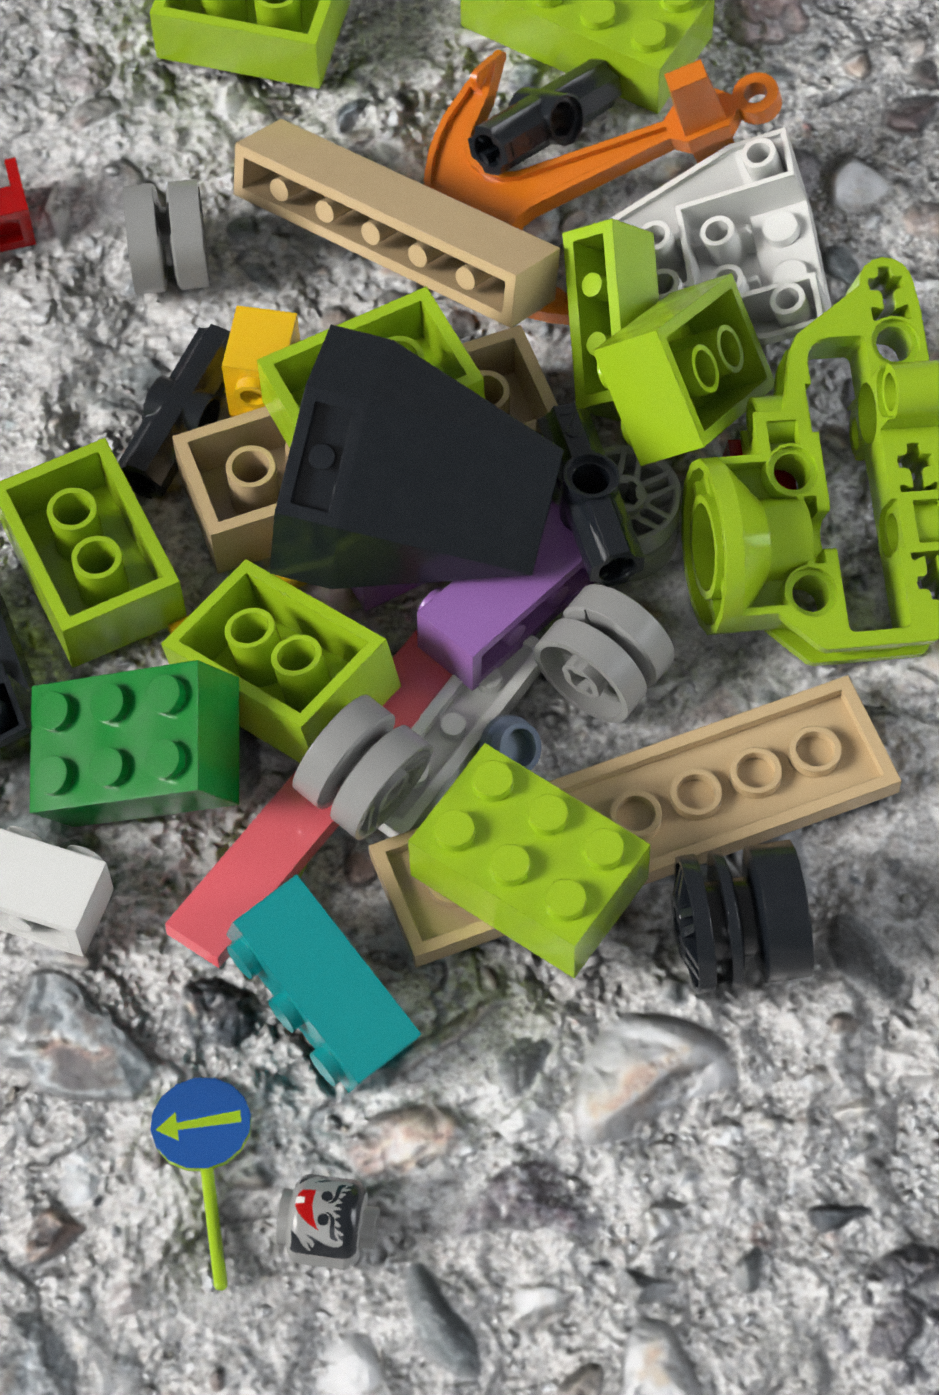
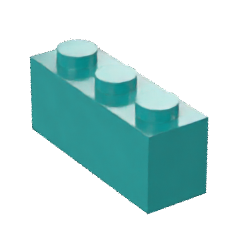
(320, 985)

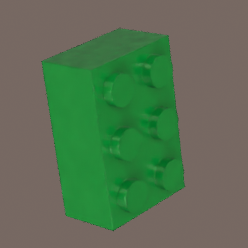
(135, 744)

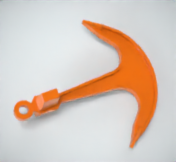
(697, 123)

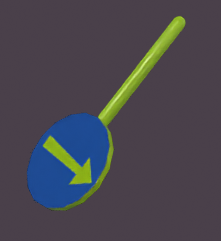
(201, 1129)

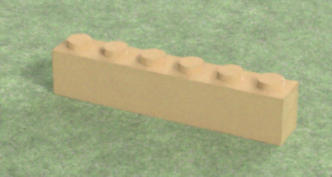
(397, 222)

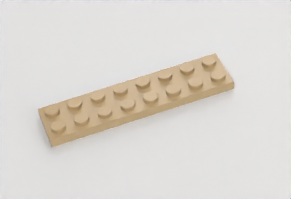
(690, 796)

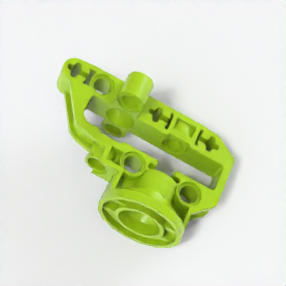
(758, 542)

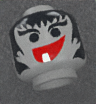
(326, 1221)

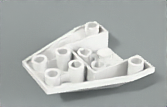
(742, 217)

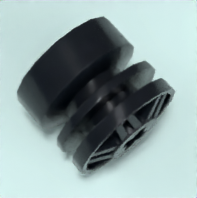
(743, 916)

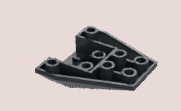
(406, 475)

